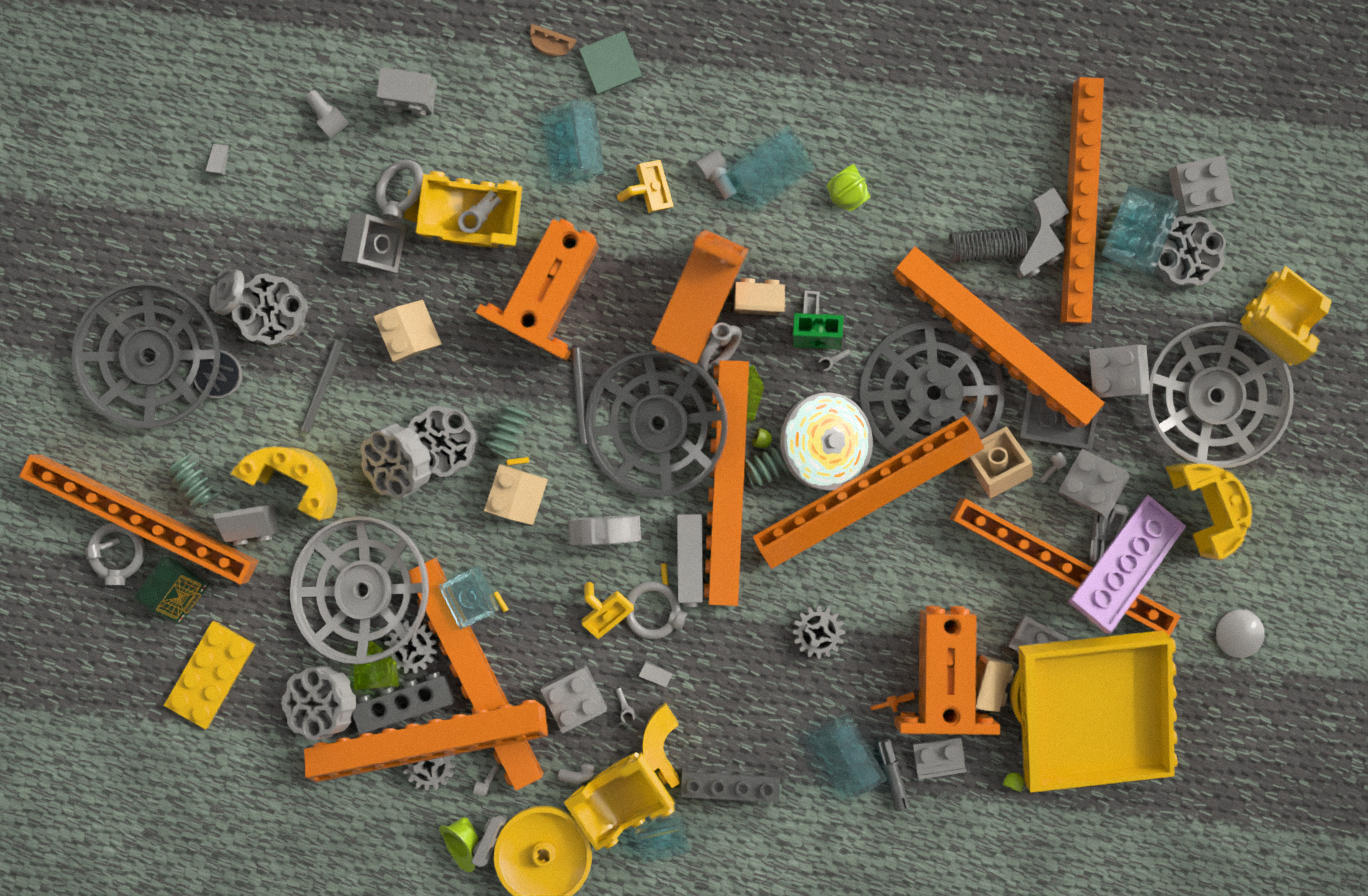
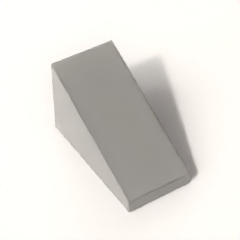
(217, 160)
(811, 304)
(1116, 519)
(655, 674)

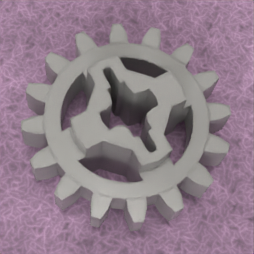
(822, 621)
(408, 660)
(432, 774)

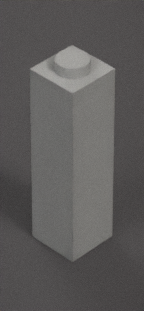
(689, 559)

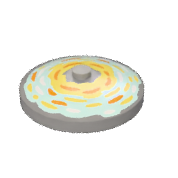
(826, 441)

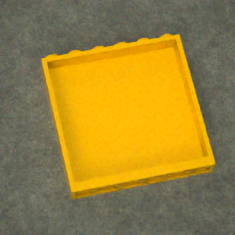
(1098, 710)

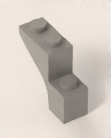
(1044, 245)

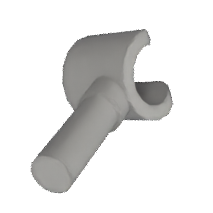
(835, 358)
(1058, 462)
(93, 551)
(625, 708)
(481, 788)

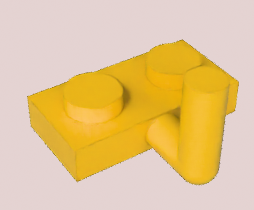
(652, 186)
(605, 614)

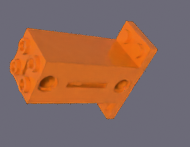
(547, 287)
(699, 296)
(947, 677)

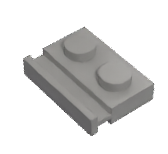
(1033, 632)
(939, 757)
(485, 849)

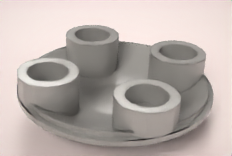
(1240, 633)

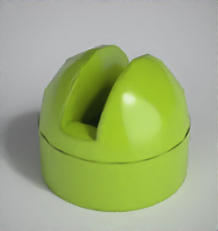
(763, 440)
(1014, 781)

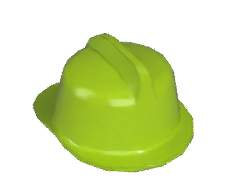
(848, 189)
(460, 842)

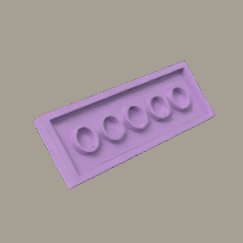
(1127, 564)

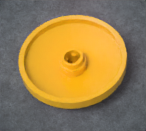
(542, 853)

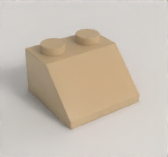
(759, 297)
(407, 330)
(1000, 463)
(516, 494)
(991, 683)

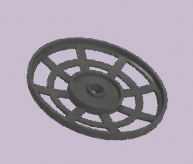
(133, 350)
(924, 377)
(643, 428)

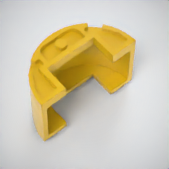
(446, 200)
(1284, 316)
(299, 464)
(1225, 501)
(619, 799)

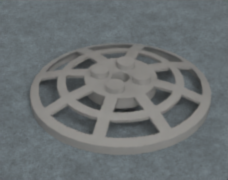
(1232, 396)
(347, 590)

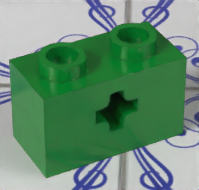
(818, 331)

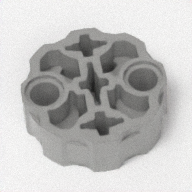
(1199, 254)
(286, 293)
(464, 433)
(395, 461)
(604, 530)
(305, 698)

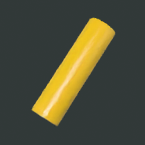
(518, 461)
(664, 574)
(500, 601)

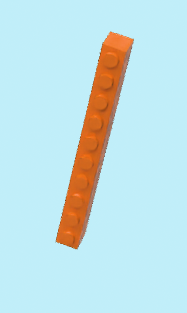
(1082, 201)
(998, 338)
(727, 487)
(868, 492)
(139, 518)
(1052, 560)
(475, 674)
(426, 741)

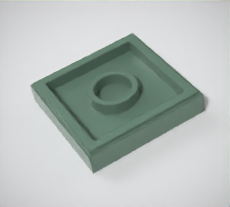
(610, 63)

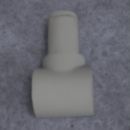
(328, 118)
(715, 168)
(480, 212)

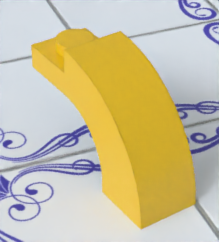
(655, 733)

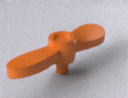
(893, 701)

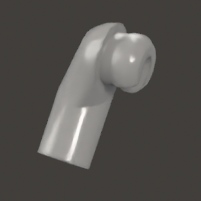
(577, 777)

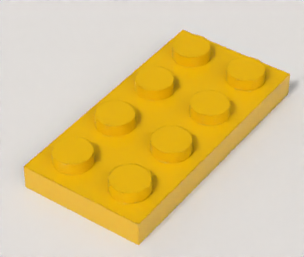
(209, 675)

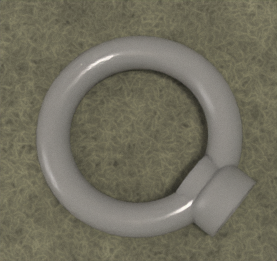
(394, 210)
(726, 331)
(117, 577)
(676, 617)

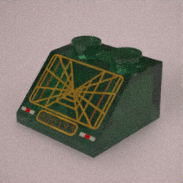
(171, 590)

